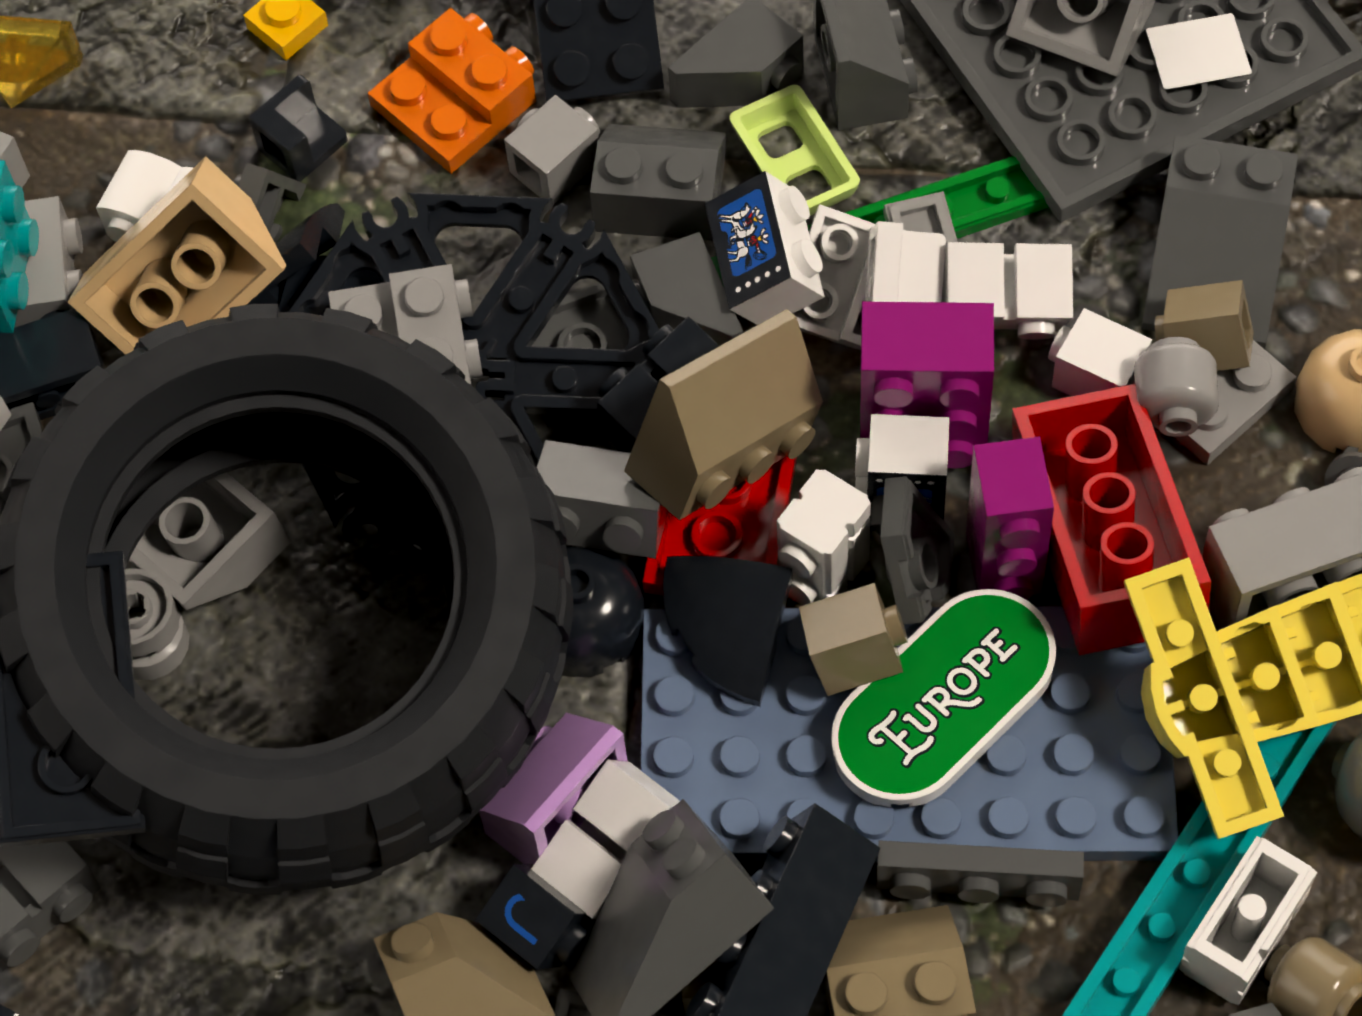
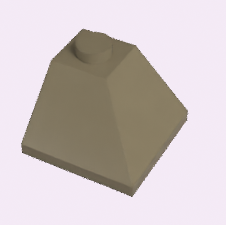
(458, 970)

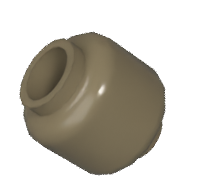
(1314, 980)

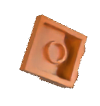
(455, 89)

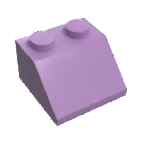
(550, 784)

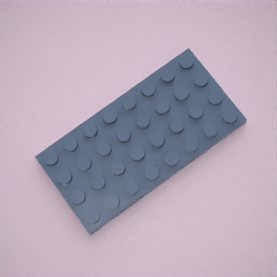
(1063, 777)

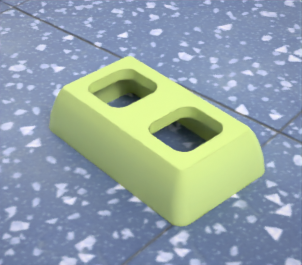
(819, 148)

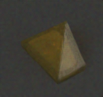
(34, 55)

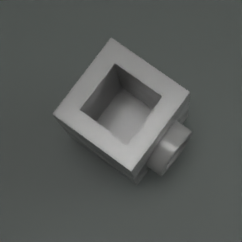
(552, 148)

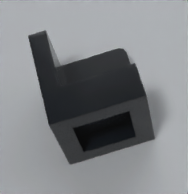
(295, 130)

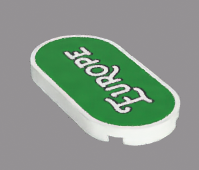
(958, 693)

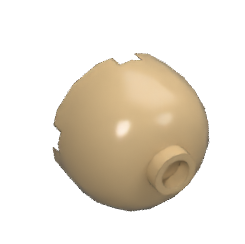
(1331, 392)

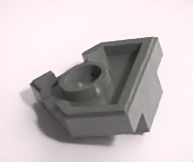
(915, 548)

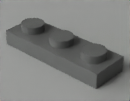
(980, 872)

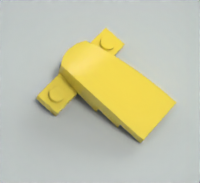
(1241, 685)

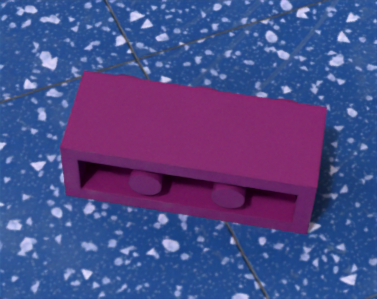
(1009, 516)

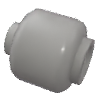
(1177, 385)

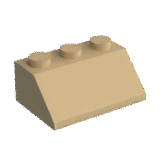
(181, 261)

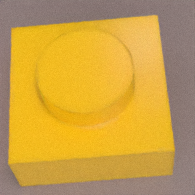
(286, 24)

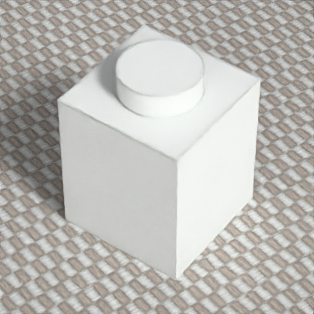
(1095, 355)

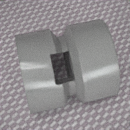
(156, 625)

